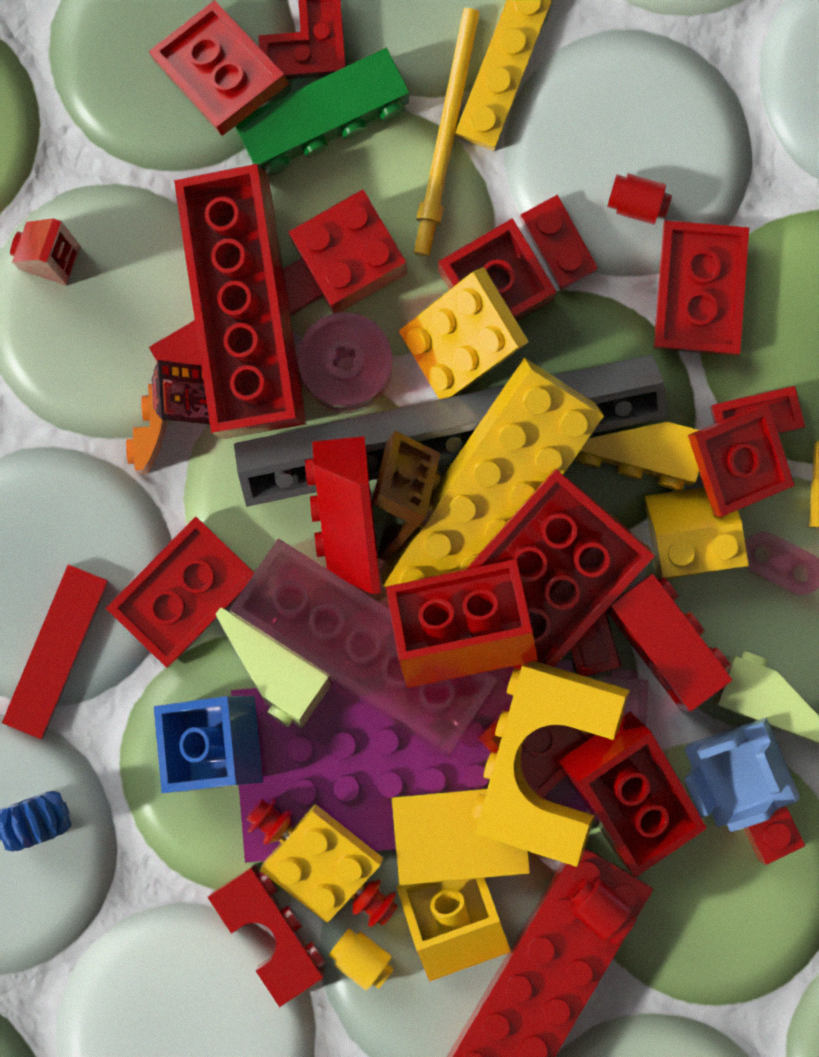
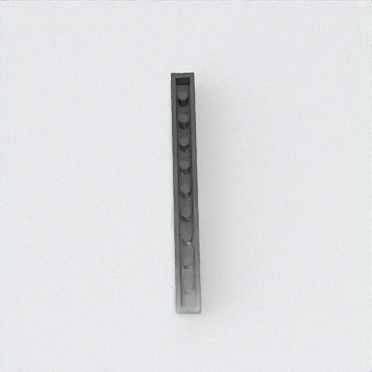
(275, 464)

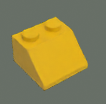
(689, 536)
(452, 924)

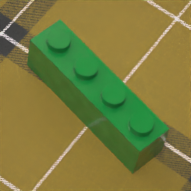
(324, 111)

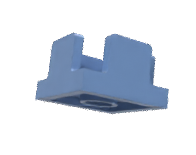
(739, 776)

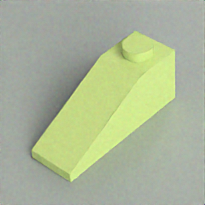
(281, 678)
(765, 693)

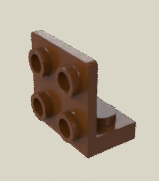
(404, 490)

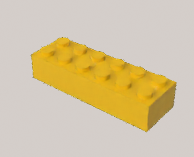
(518, 443)

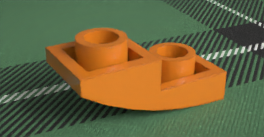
(146, 441)

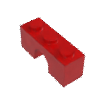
(252, 900)

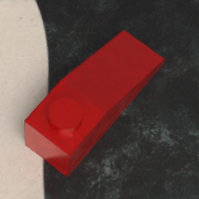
(45, 250)

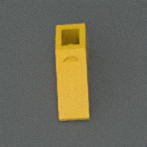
(654, 450)

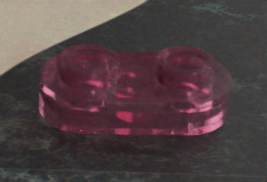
(781, 563)

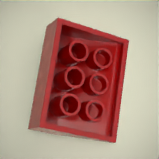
(569, 562)

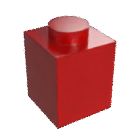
(774, 837)

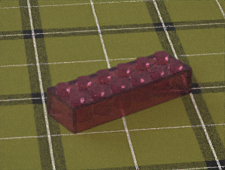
(355, 646)

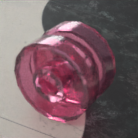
(345, 337)

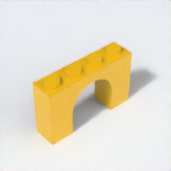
(511, 808)

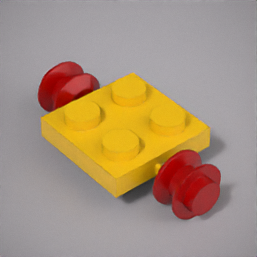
(321, 863)

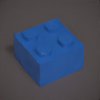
(208, 744)

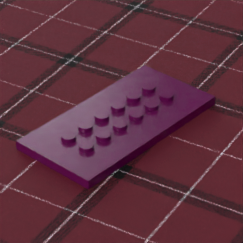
(358, 761)

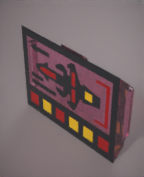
(179, 392)

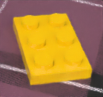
(463, 335)

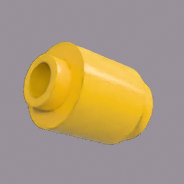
(361, 959)

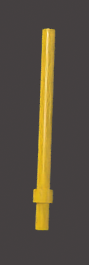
(431, 210)

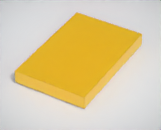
(440, 842)

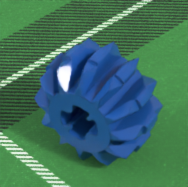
(33, 821)

